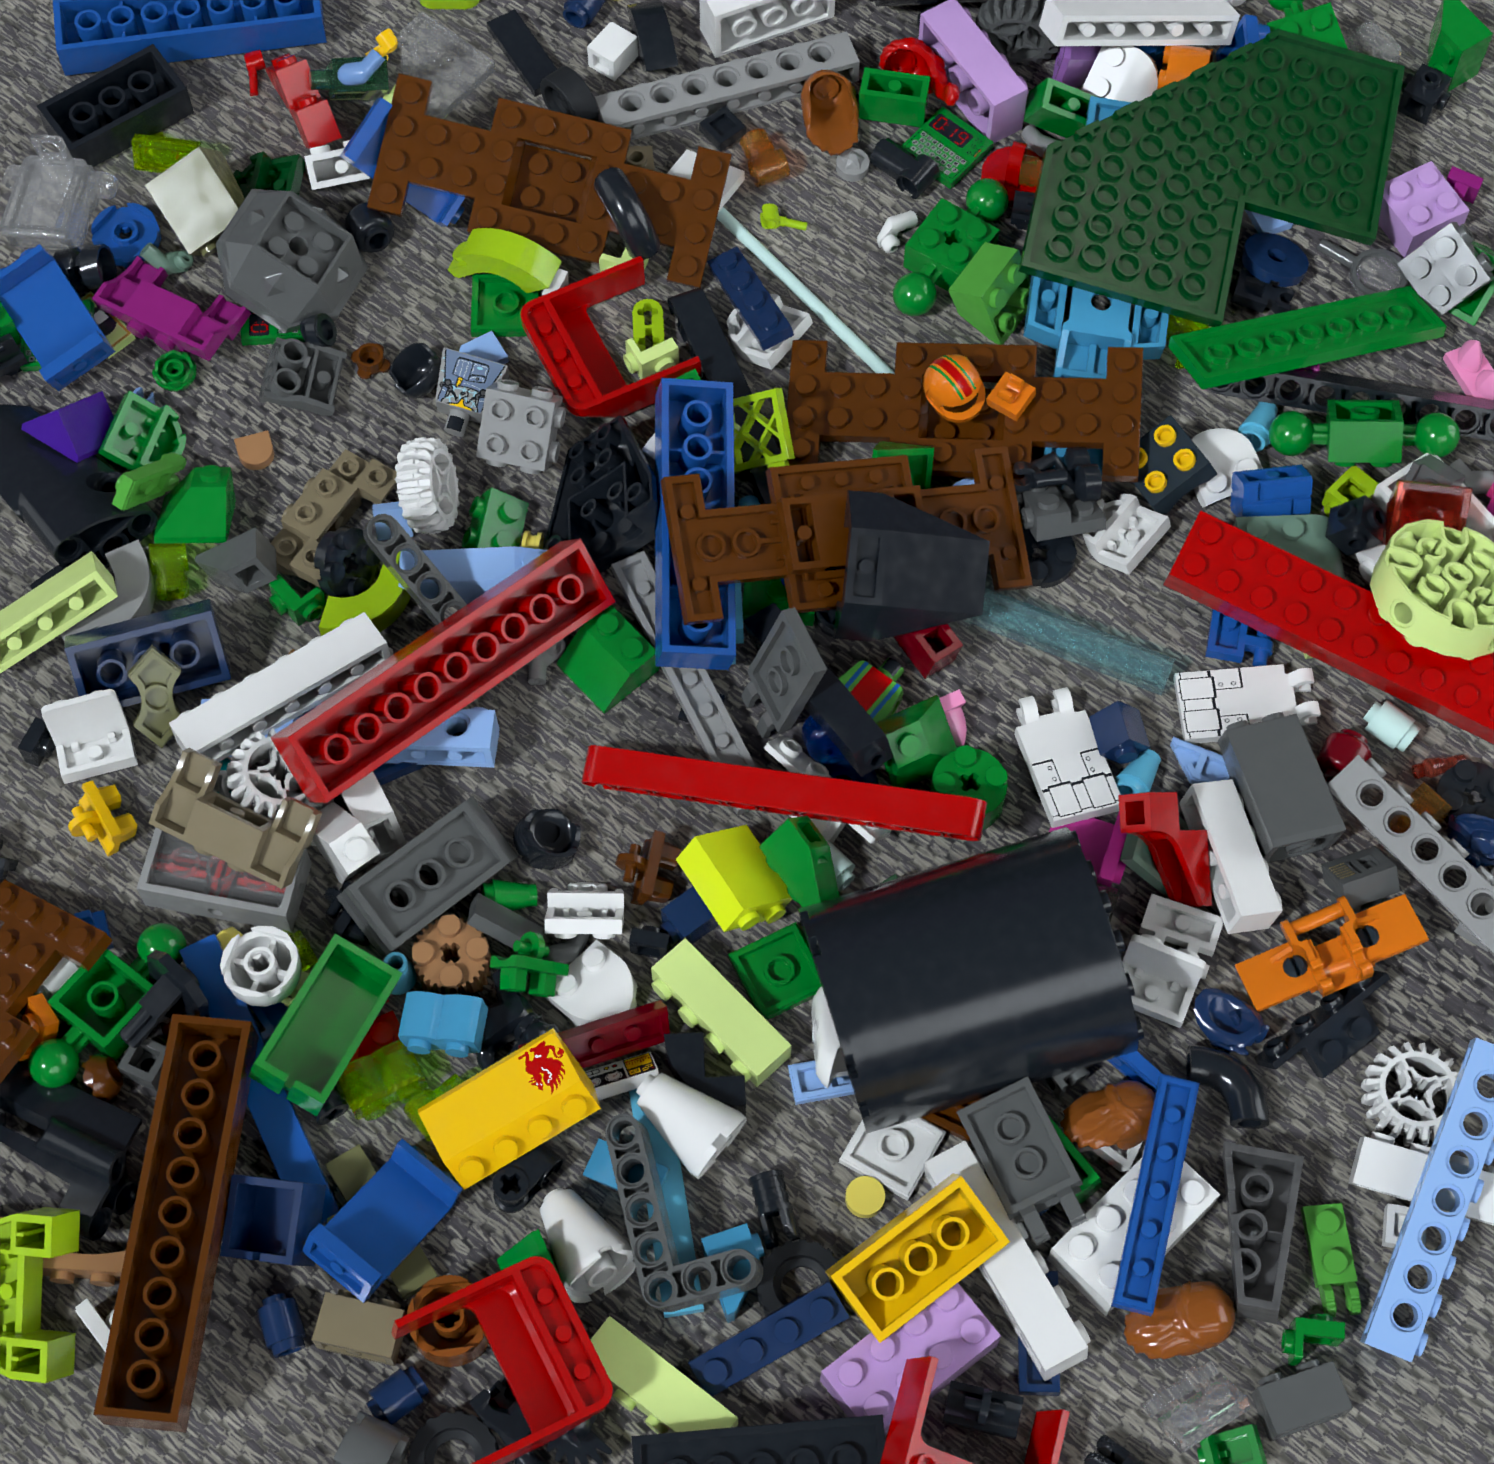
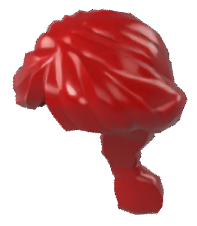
(915, 57)

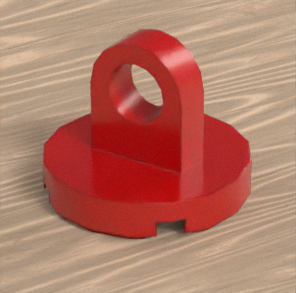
(1005, 167)

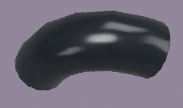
(627, 213)
(1233, 1081)

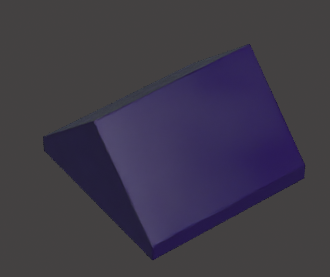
(75, 428)

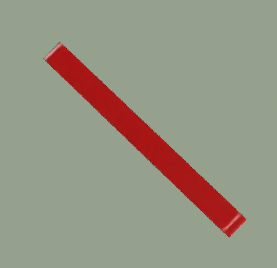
(785, 793)

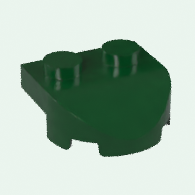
(271, 174)

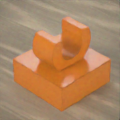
(1011, 396)

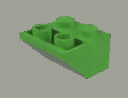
(992, 292)

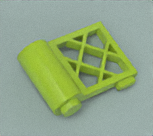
(776, 425)

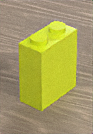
(734, 878)

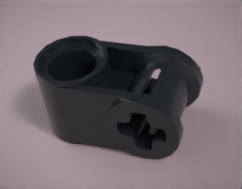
(527, 1173)

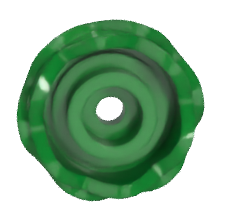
(171, 362)

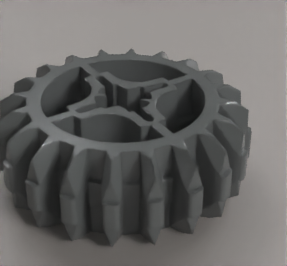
(1016, 29)

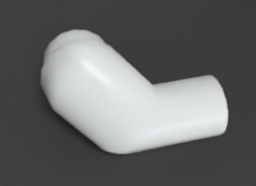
(888, 235)

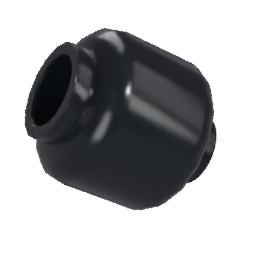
(370, 228)

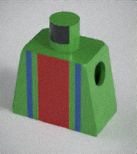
(875, 688)

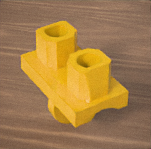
(96, 821)

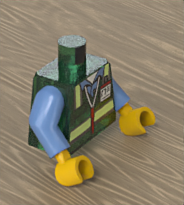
(357, 76)

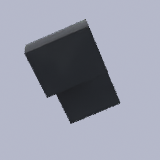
(653, 35)
(687, 1065)

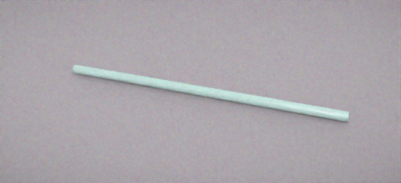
(803, 293)

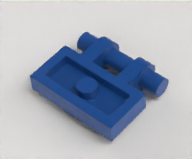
(1229, 640)

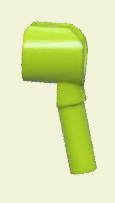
(771, 220)

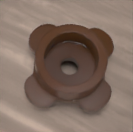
(367, 352)

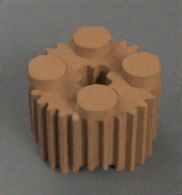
(449, 939)

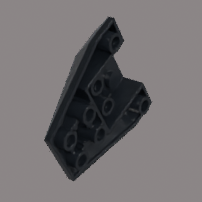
(605, 496)
(906, 570)

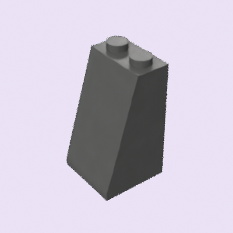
(1281, 787)

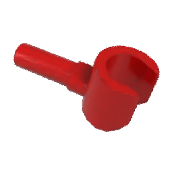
(254, 62)

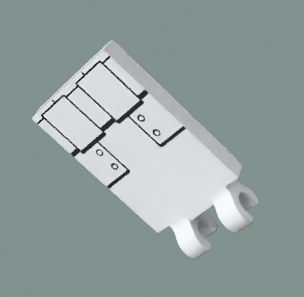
(1221, 697)
(1065, 761)

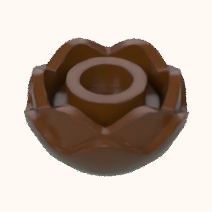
(102, 1076)

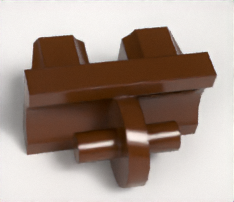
(654, 854)

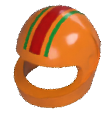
(952, 383)

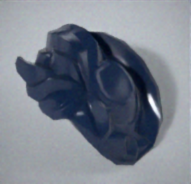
(1475, 835)
(1228, 1021)

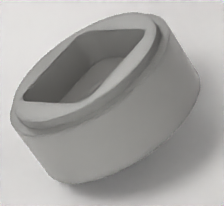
(852, 165)

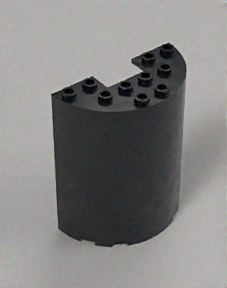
(973, 978)

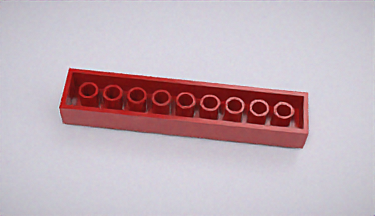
(1328, 622)
(442, 671)

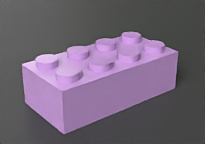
(988, 87)
(870, 1372)

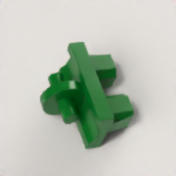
(529, 962)

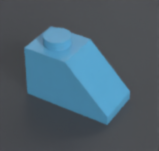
(734, 1238)

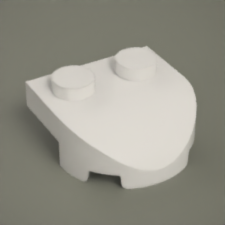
(1122, 74)
(748, 347)
(1227, 453)
(1128, 533)
(585, 910)
(595, 986)

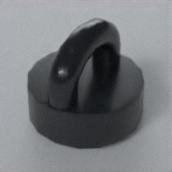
(319, 330)

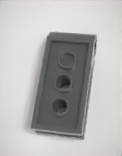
(453, 855)

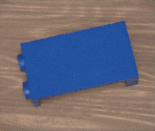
(364, 152)
(52, 318)
(383, 1221)

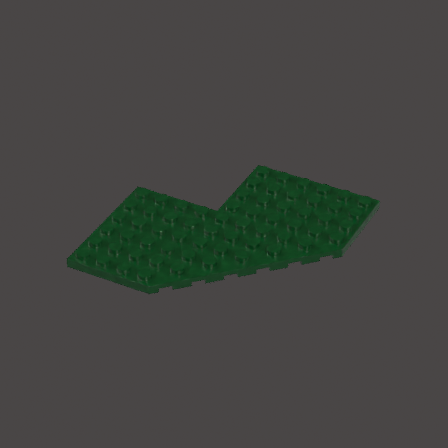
(1160, 188)

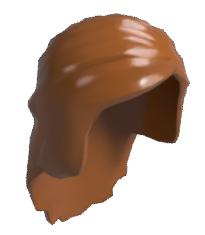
(830, 111)
(1110, 1116)
(1183, 1321)

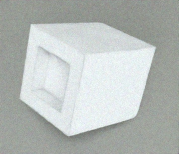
(612, 51)

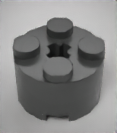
(372, 1442)

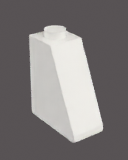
(370, 806)
(344, 842)

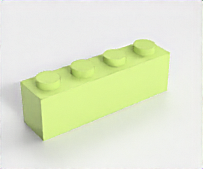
(53, 608)
(720, 1013)
(655, 1386)

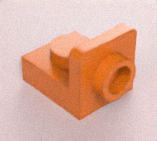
(42, 1019)

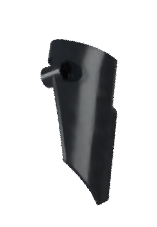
(64, 500)

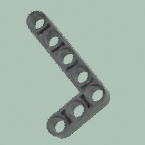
(412, 578)
(659, 1230)

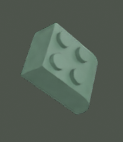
(1297, 535)

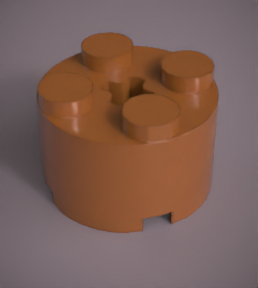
(445, 1345)

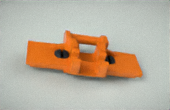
(1337, 962)

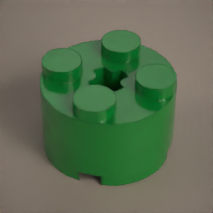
(975, 771)

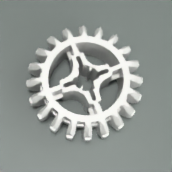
(427, 485)
(250, 785)
(1404, 1065)

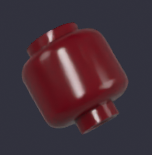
(1340, 750)

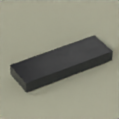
(521, 49)

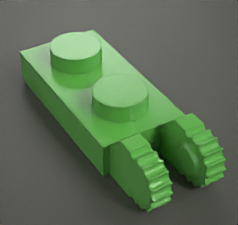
(148, 481)
(1331, 1255)

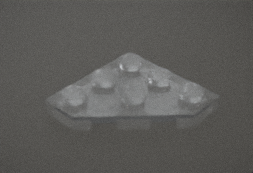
(445, 59)

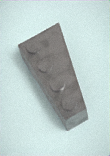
(1260, 1214)

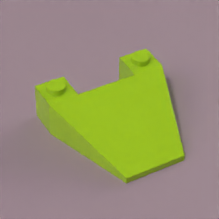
(25, 1348)

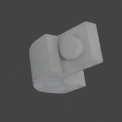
(134, 589)

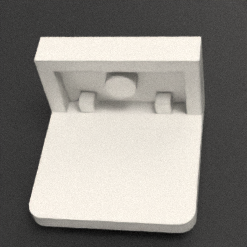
(90, 735)
(1162, 978)

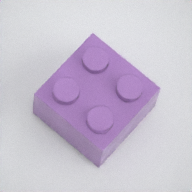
(1419, 207)

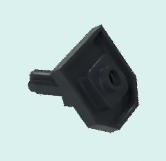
(172, 992)

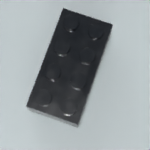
(115, 104)

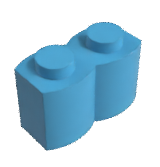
(443, 1022)

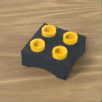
(1170, 466)

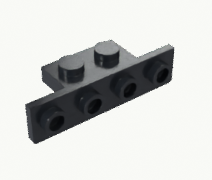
(1329, 1032)

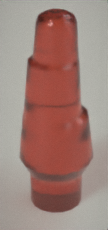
(1435, 766)

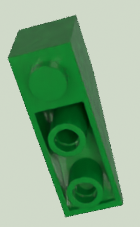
(802, 861)

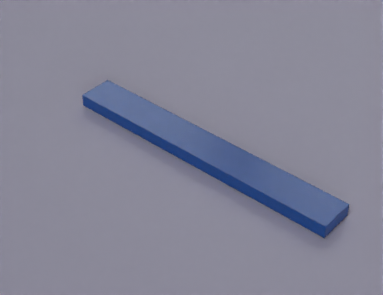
(271, 1111)

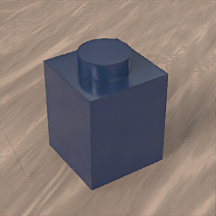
(1119, 732)
(687, 918)

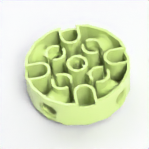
(1438, 588)

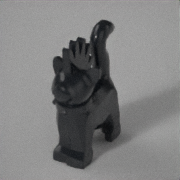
(509, 1020)
(511, 1426)

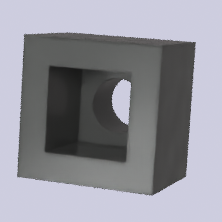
(136, 1058)

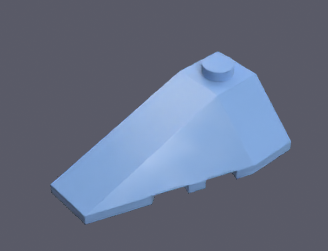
(471, 569)

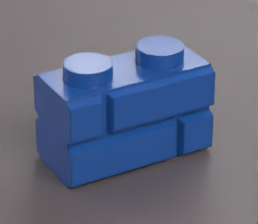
(1271, 491)

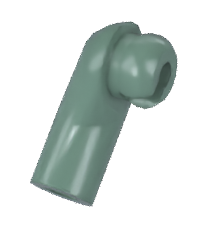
(172, 262)

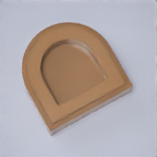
(255, 450)

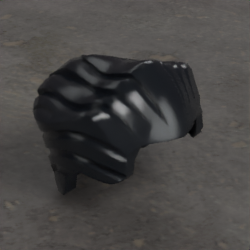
(546, 839)

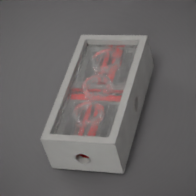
(204, 885)

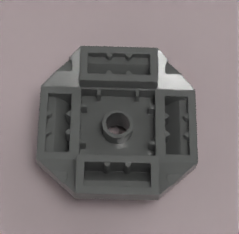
(271, 278)

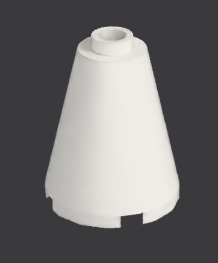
(689, 1121)
(584, 1246)

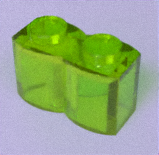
(382, 1079)

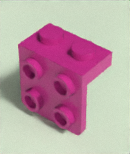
(1101, 845)

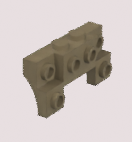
(325, 506)
(229, 831)

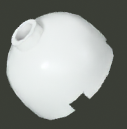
(261, 966)

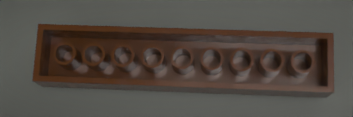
(177, 1225)

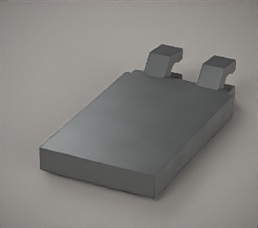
(784, 673)
(1023, 1156)

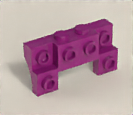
(165, 316)

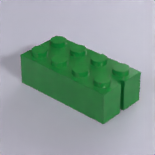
(325, 1024)

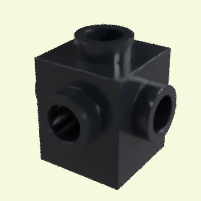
(1424, 94)
(1356, 525)

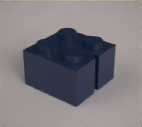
(271, 1219)

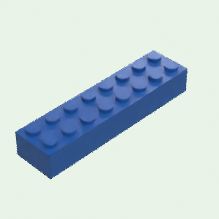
(104, 32)
(692, 438)

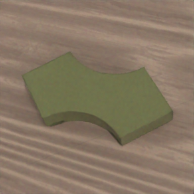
(155, 679)

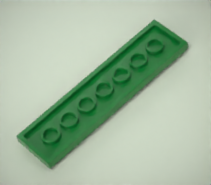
(1306, 337)

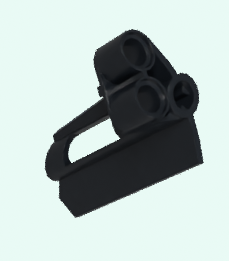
(81, 1145)

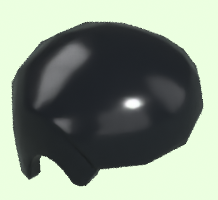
(415, 370)

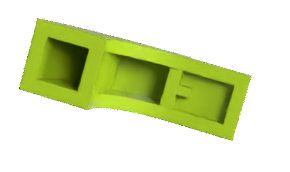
(505, 255)
(381, 603)

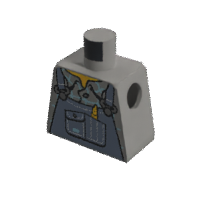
(463, 388)

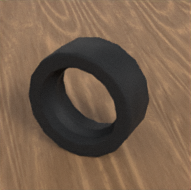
(568, 94)

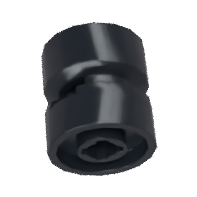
(88, 266)

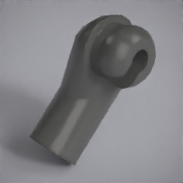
(568, 951)

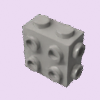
(520, 426)

